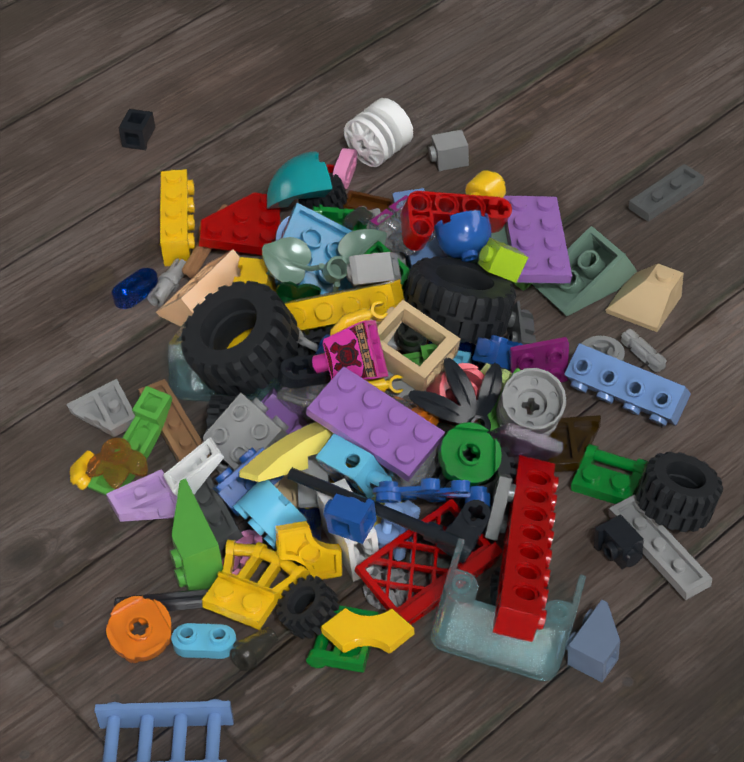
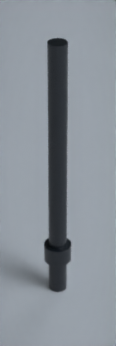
(431, 532)

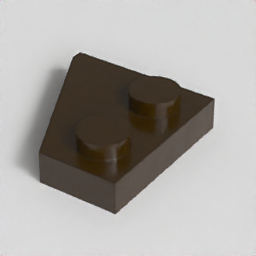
(576, 435)

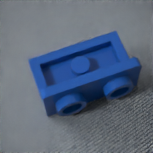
(232, 486)

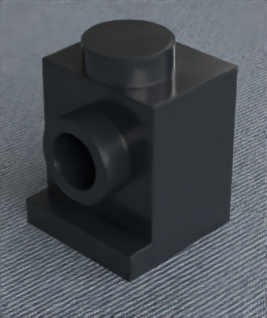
(136, 129)
(619, 542)

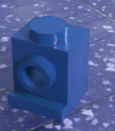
(494, 351)
(350, 517)

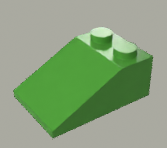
(195, 547)

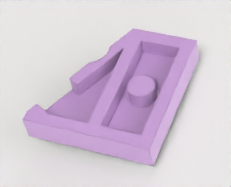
(144, 499)

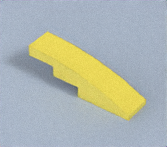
(287, 453)

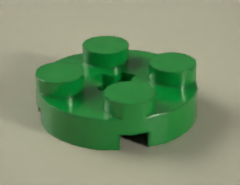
(481, 443)

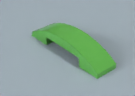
(143, 431)

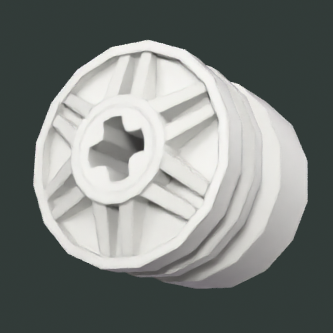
(378, 132)

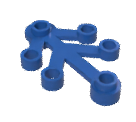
(430, 490)

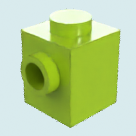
(502, 260)

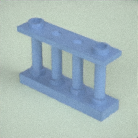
(166, 714)

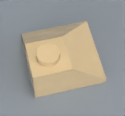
(648, 297)

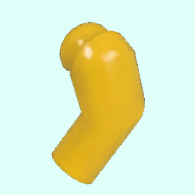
(78, 471)

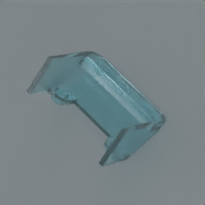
(466, 628)

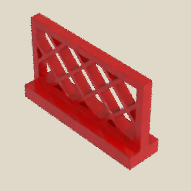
(429, 596)

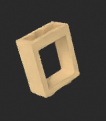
(397, 364)

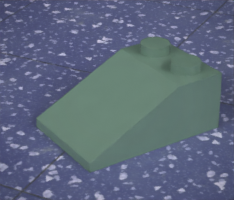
(596, 271)

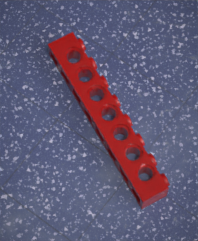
(527, 551)

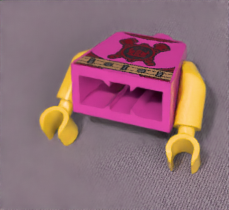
(357, 346)

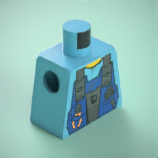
(365, 469)

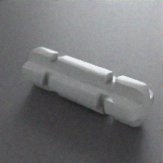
(643, 350)

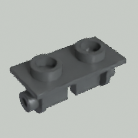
(521, 326)

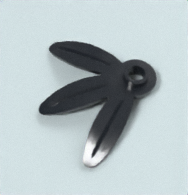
(462, 389)

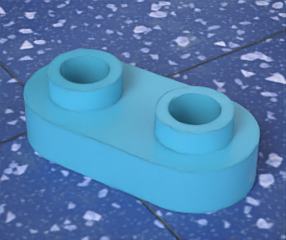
(202, 640)

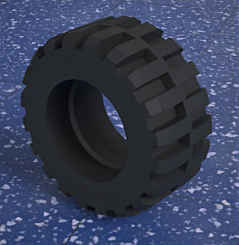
(461, 297)
(222, 319)

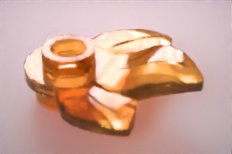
(117, 465)

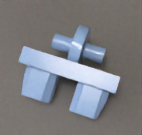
(389, 531)

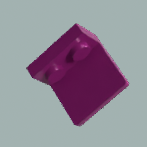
(545, 355)

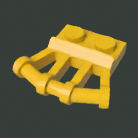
(244, 599)

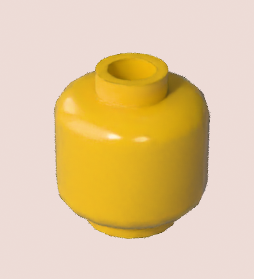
(486, 184)

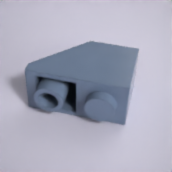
(596, 644)

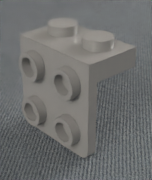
(244, 427)

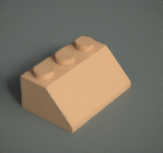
(206, 281)

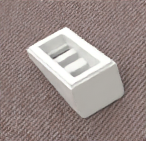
(195, 467)

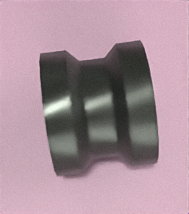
(409, 345)

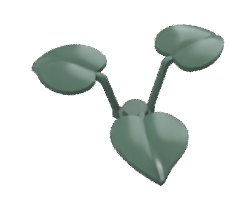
(290, 258)

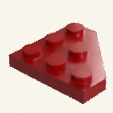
(241, 226)

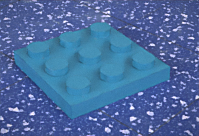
(322, 239)

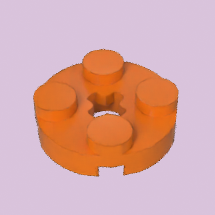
(139, 647)

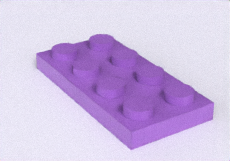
(538, 233)
(375, 423)

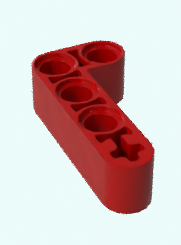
(430, 212)

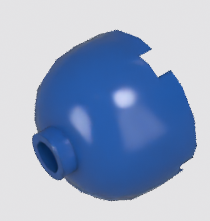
(464, 235)

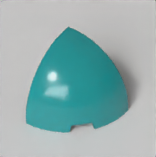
(299, 179)

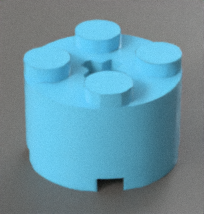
(268, 509)

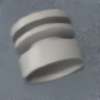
(538, 391)

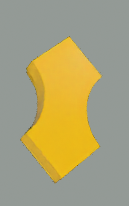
(296, 543)
(381, 631)

